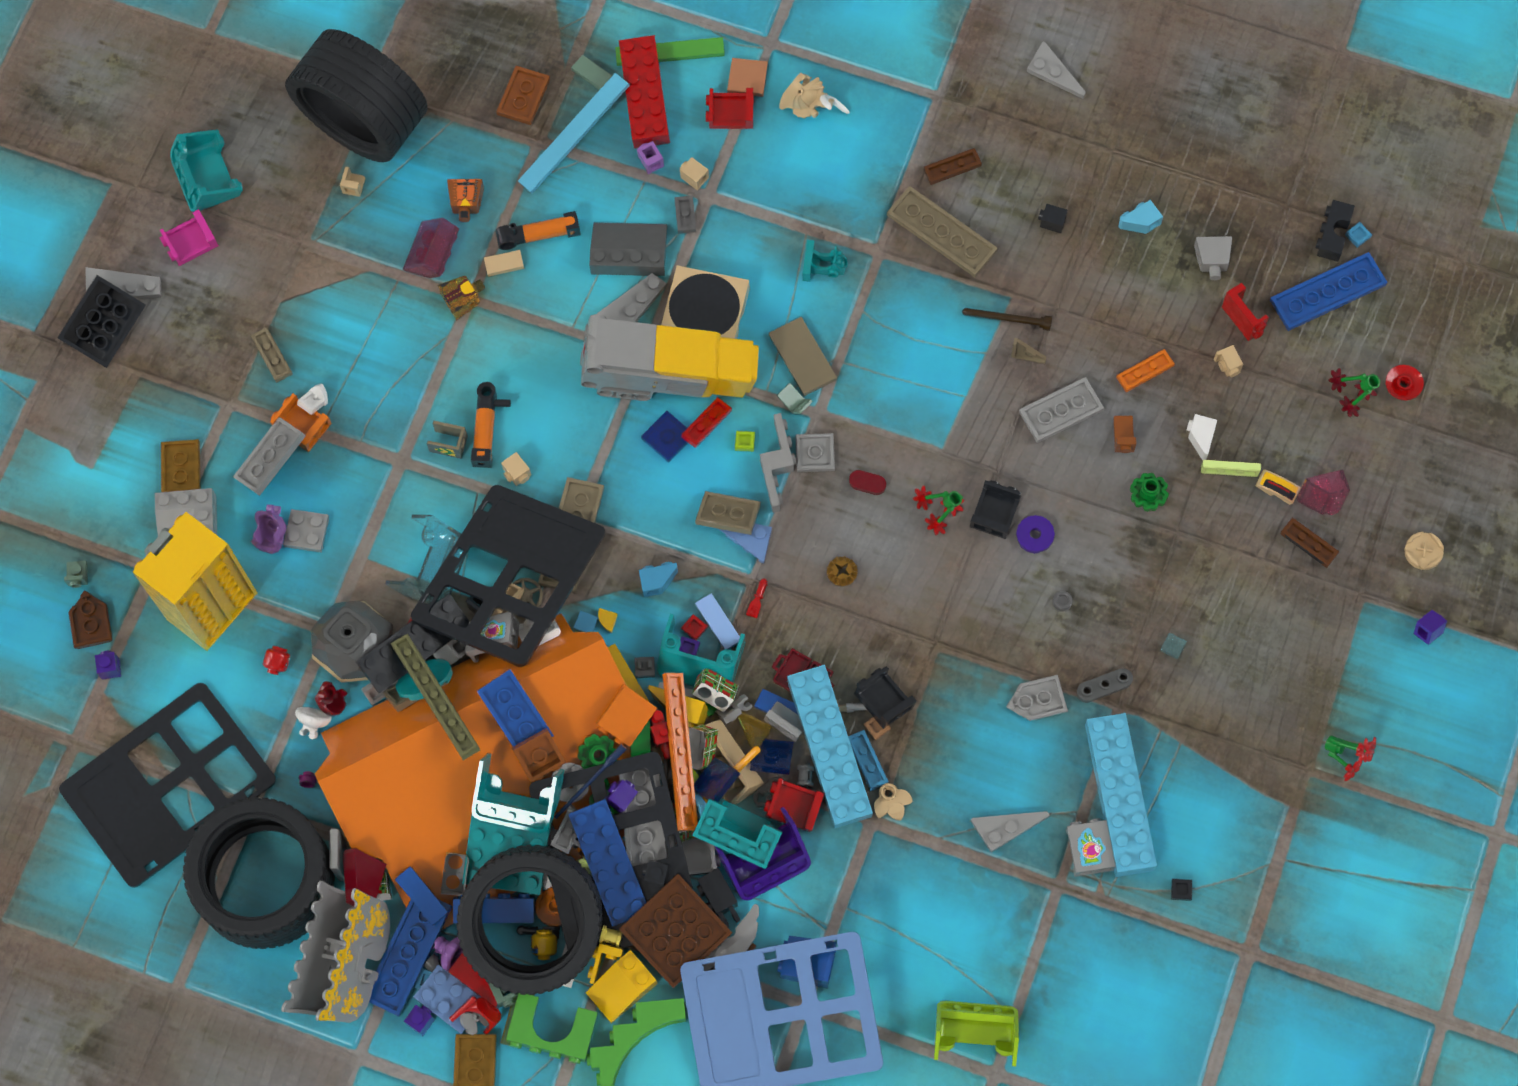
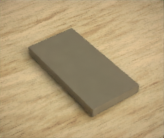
(802, 356)

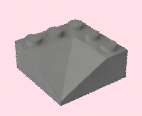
(197, 502)

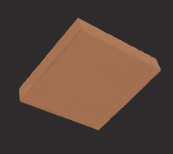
(747, 74)

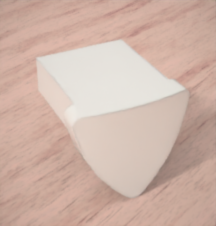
(314, 399)

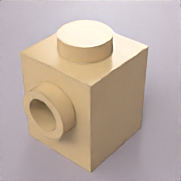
(694, 173)
(516, 469)

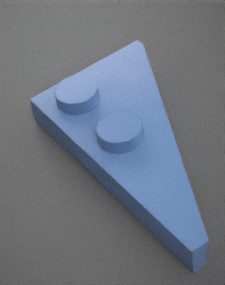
(756, 543)

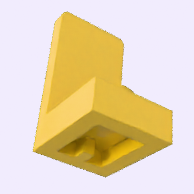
(611, 952)

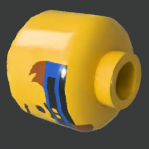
(544, 944)

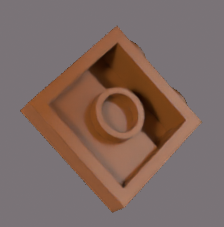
(538, 755)

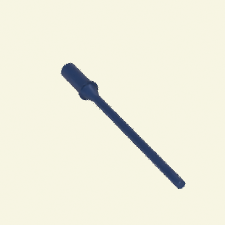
(609, 761)

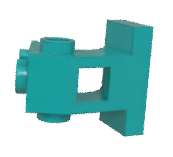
(813, 258)

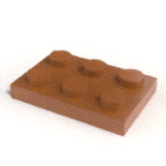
(523, 95)

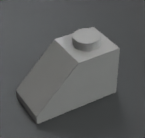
(451, 651)

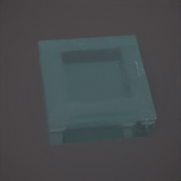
(1173, 646)

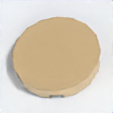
(1424, 550)

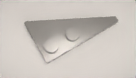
(1050, 69)
(1003, 828)

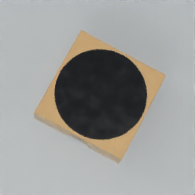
(706, 301)

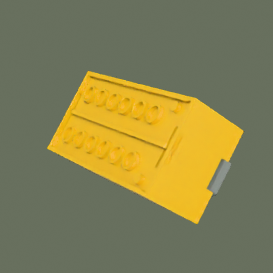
(195, 580)

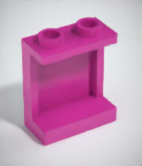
(189, 239)

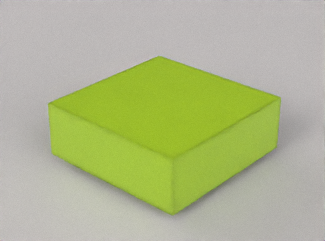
(744, 441)

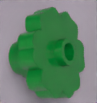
(1149, 492)
(590, 745)

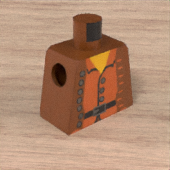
(465, 197)

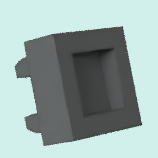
(644, 667)

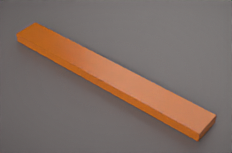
(680, 751)

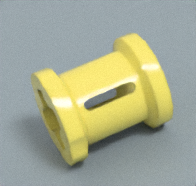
(610, 936)

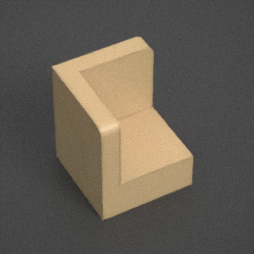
(352, 183)

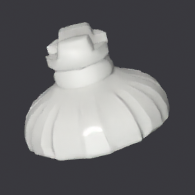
(311, 720)

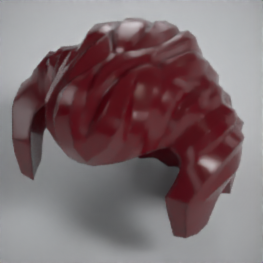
(330, 700)

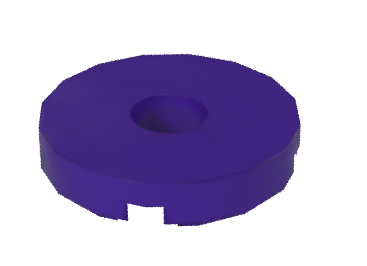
(1039, 524)

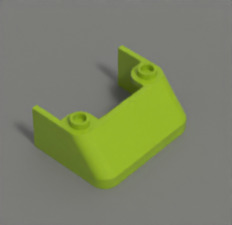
(977, 1025)

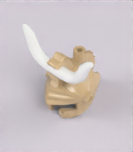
(807, 96)

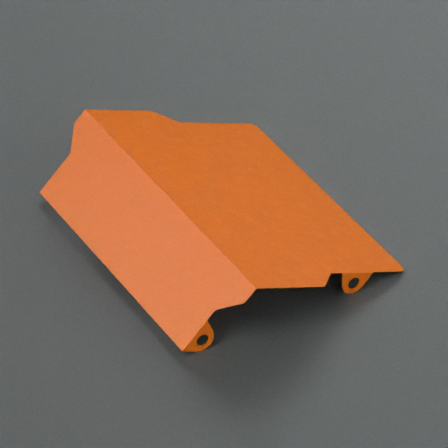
(410, 793)

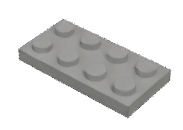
(1061, 410)
(269, 456)

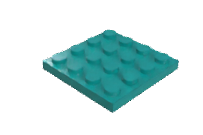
(490, 839)

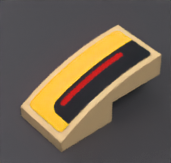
(1278, 486)

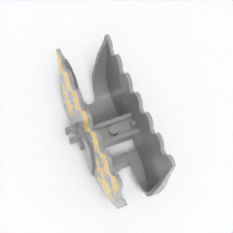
(346, 935)

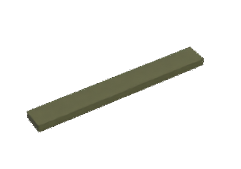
(435, 697)

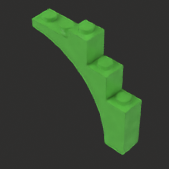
(650, 1018)

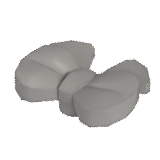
(468, 1021)

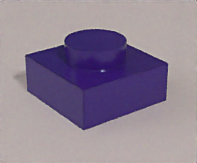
(689, 646)

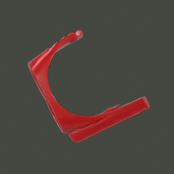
(482, 1007)

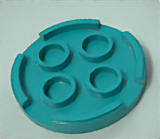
(441, 670)

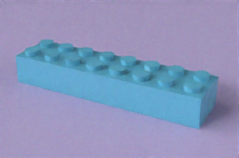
(829, 746)
(1120, 794)

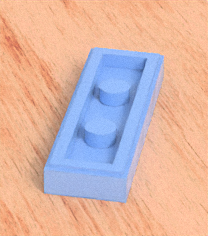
(718, 621)

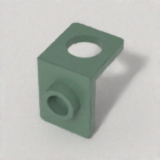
(793, 400)

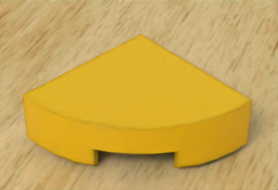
(607, 619)

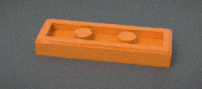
(1145, 370)

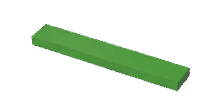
(685, 50)

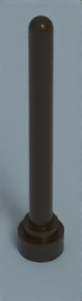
(1043, 322)

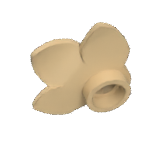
(892, 805)

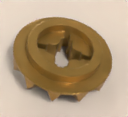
(842, 579)

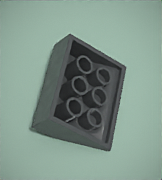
(628, 249)

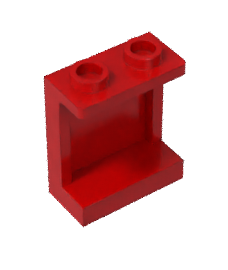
(730, 110)
(1241, 315)
(798, 802)

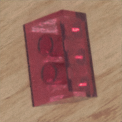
(431, 248)
(1325, 492)

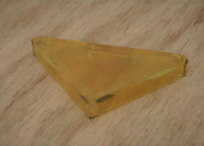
(754, 729)

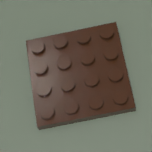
(674, 929)

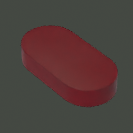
(867, 482)

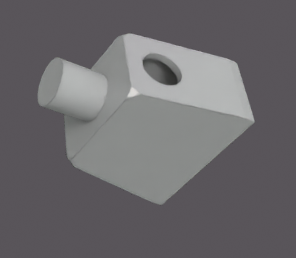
(1213, 254)

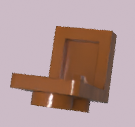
(1123, 434)

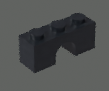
(1331, 244)

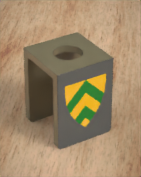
(449, 450)

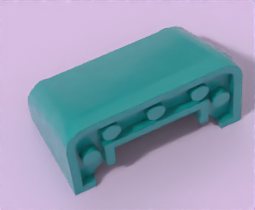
(203, 170)

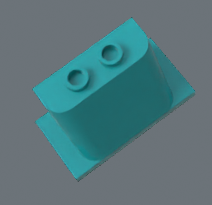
(738, 831)

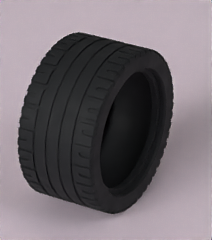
(356, 95)
(218, 835)
(515, 976)

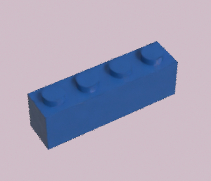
(504, 908)

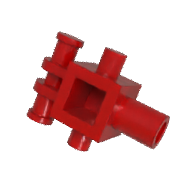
(659, 733)

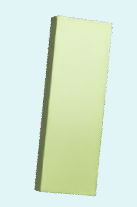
(1230, 468)

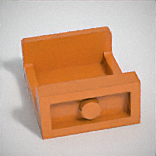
(311, 425)
(626, 716)

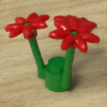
(950, 501)
(1364, 751)

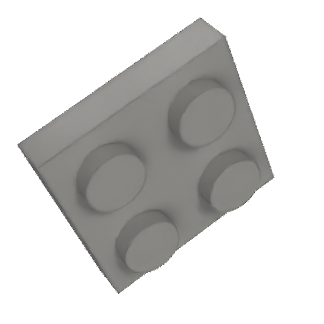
(306, 530)

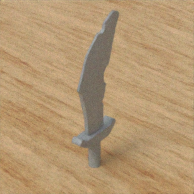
(741, 941)

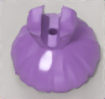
(449, 951)

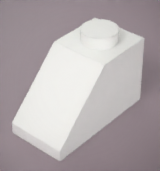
(1201, 434)

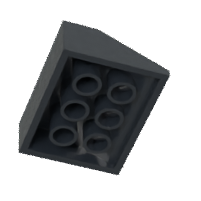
(101, 321)

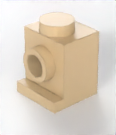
(1229, 361)

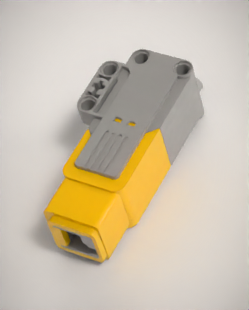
(646, 358)

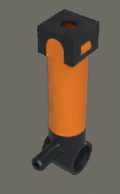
(511, 235)
(484, 425)

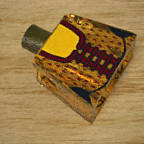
(461, 295)

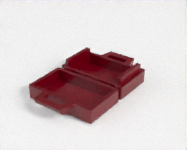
(794, 663)

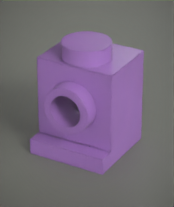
(655, 161)

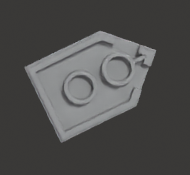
(1038, 699)

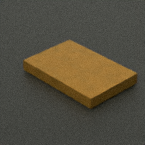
(180, 465)
(475, 1060)

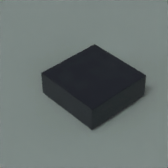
(1181, 889)

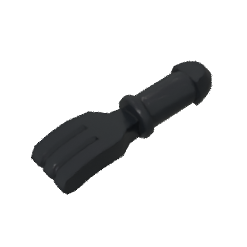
(521, 930)

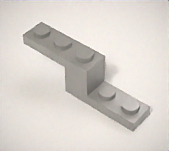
(777, 462)

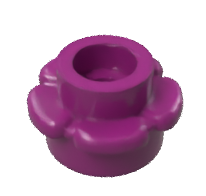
(307, 780)

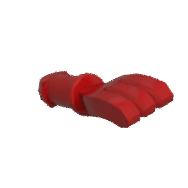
(755, 605)

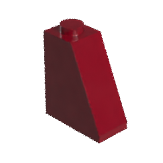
(362, 873)

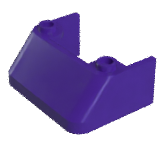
(786, 862)

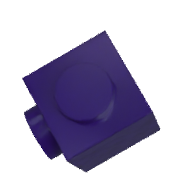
(1430, 627)
(107, 665)
(621, 795)
(419, 1019)

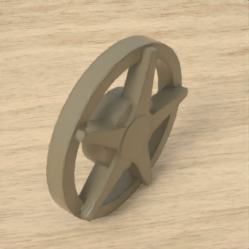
(528, 594)

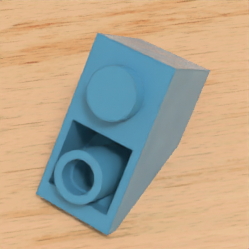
(657, 579)

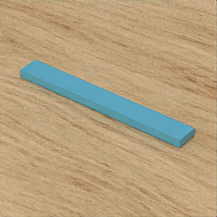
(573, 133)

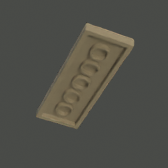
(942, 231)
(582, 500)

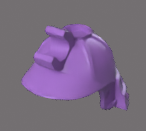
(270, 530)

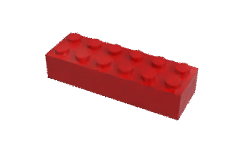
(645, 91)

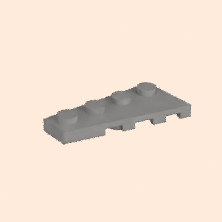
(134, 284)
(636, 300)

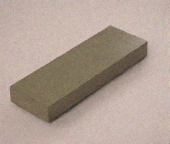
(271, 355)

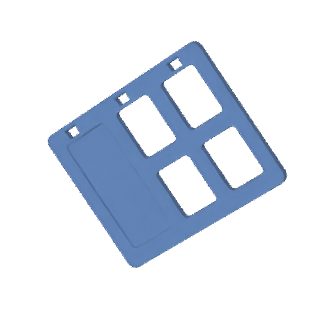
(733, 1025)

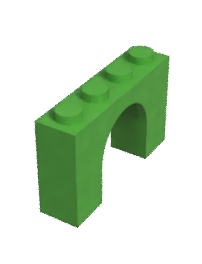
(574, 1046)

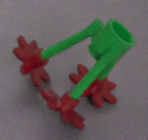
(1366, 387)

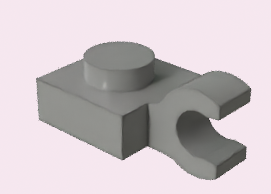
(734, 709)

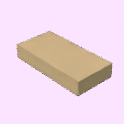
(503, 263)

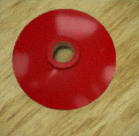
(1407, 375)

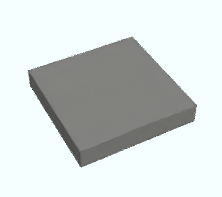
(815, 452)

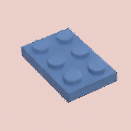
(444, 996)

